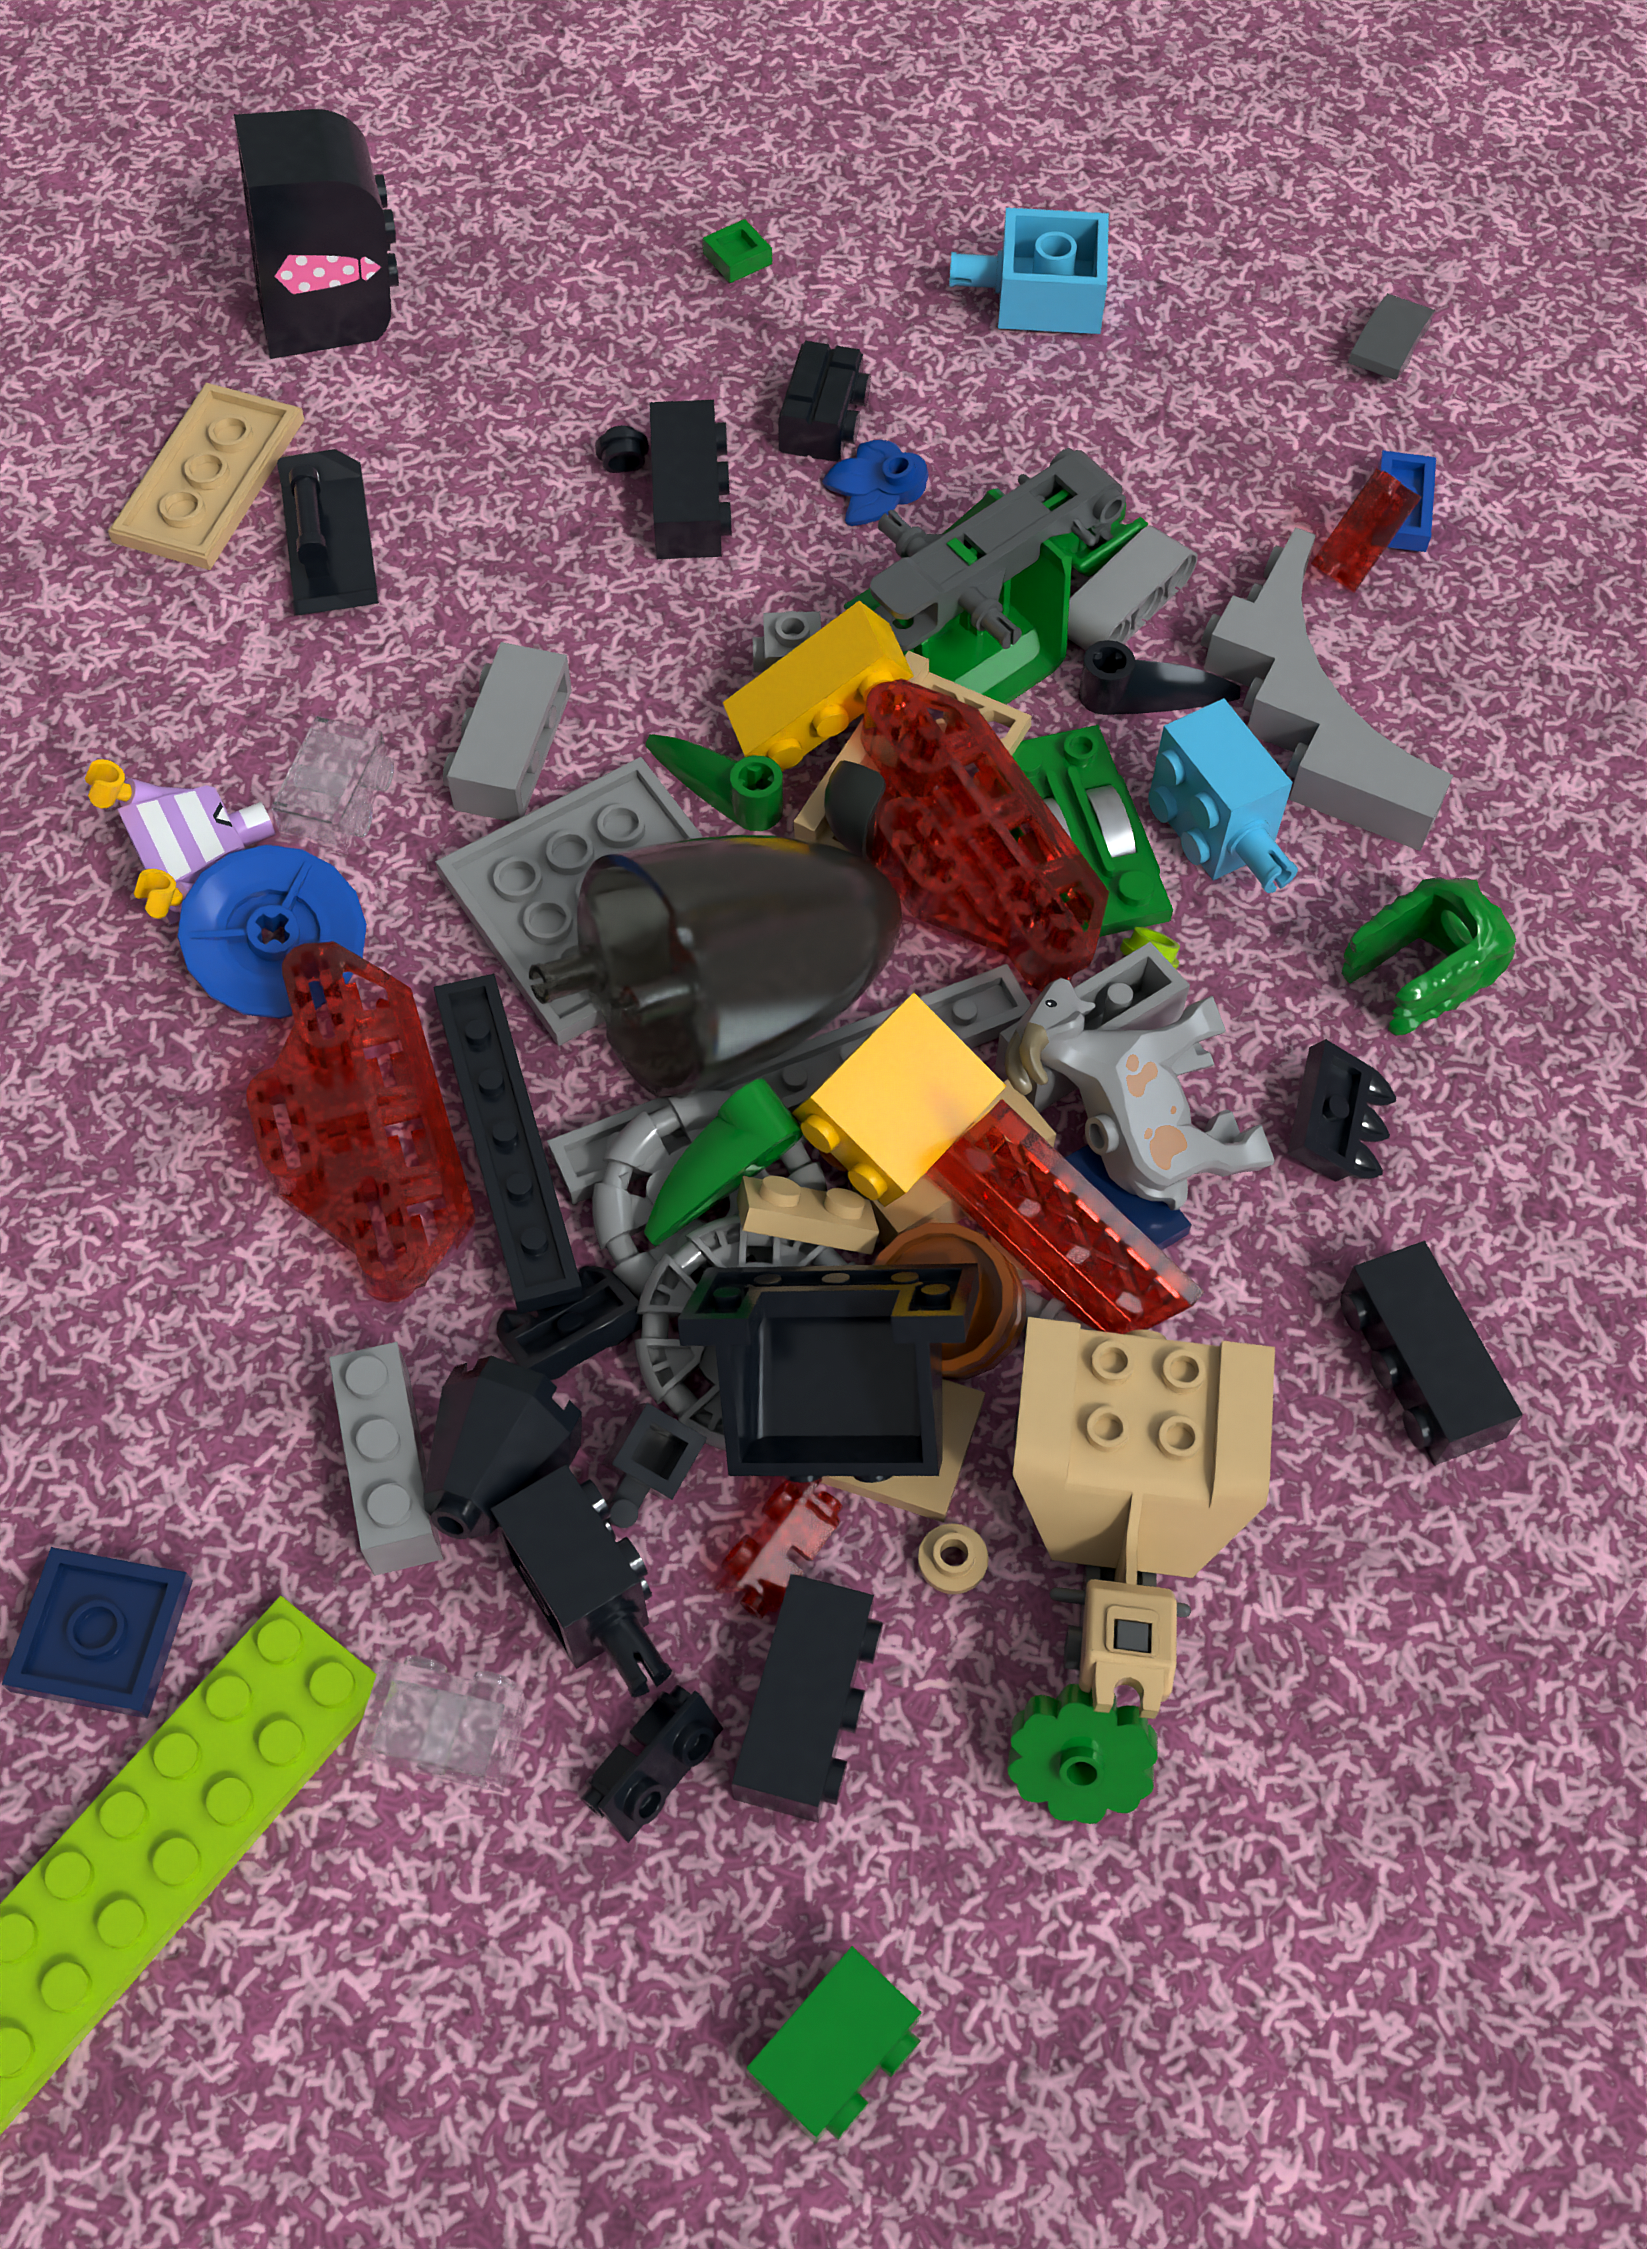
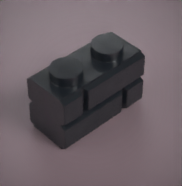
(822, 402)

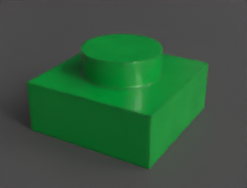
(737, 250)

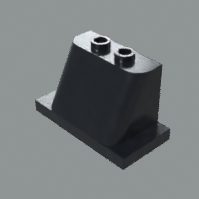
(831, 1364)

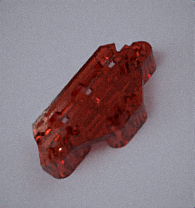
(974, 869)
(340, 1119)

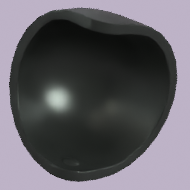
(852, 804)

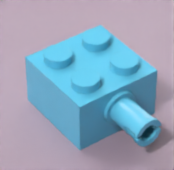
(1047, 270)
(1222, 795)

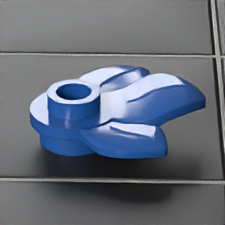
(877, 480)

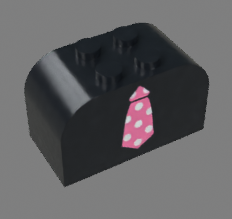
(316, 230)

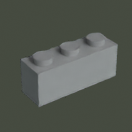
(508, 732)
(1128, 995)
(384, 1458)

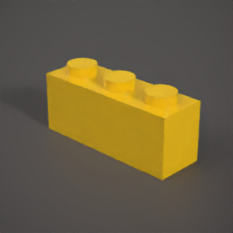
(816, 687)

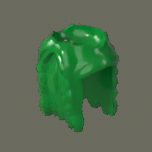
(1451, 918)

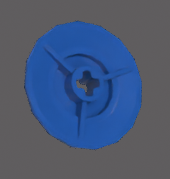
(258, 891)

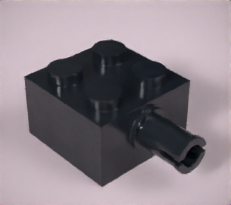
(581, 1575)

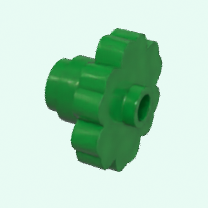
(1081, 1756)

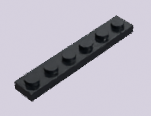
(508, 1145)

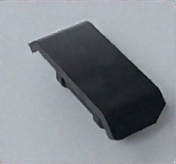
(327, 532)

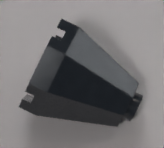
(493, 1440)

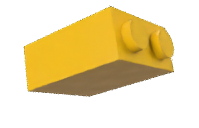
(898, 1101)

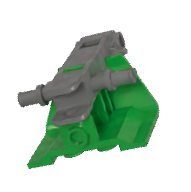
(996, 584)

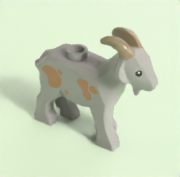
(1133, 1093)

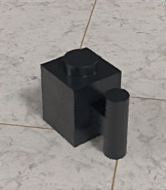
(651, 1457)

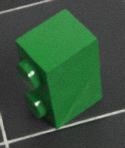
(835, 2047)

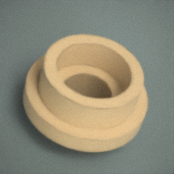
(953, 1578)

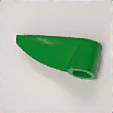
(741, 790)
(739, 1142)

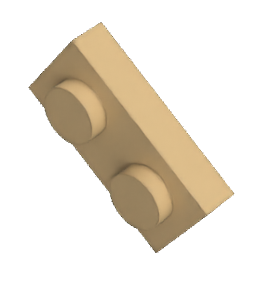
(807, 1215)

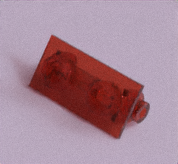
(1366, 530)
(759, 1562)

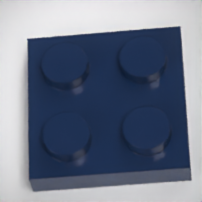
(98, 1632)

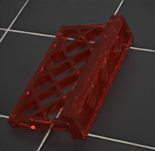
(1060, 1230)

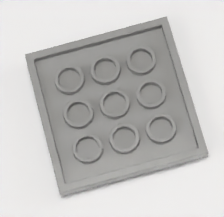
(528, 876)

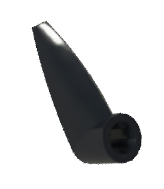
(1122, 685)

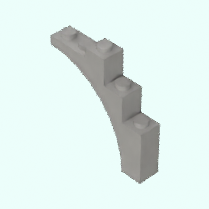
(1337, 756)

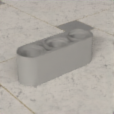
(1129, 588)

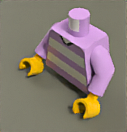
(174, 832)

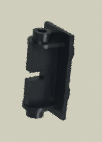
(634, 1788)

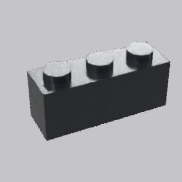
(688, 479)
(1428, 1354)
(807, 1699)

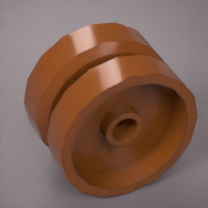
(1000, 1301)

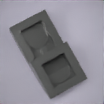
(1391, 336)

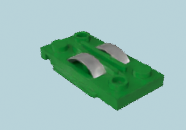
(1097, 812)

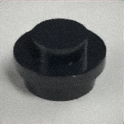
(622, 449)

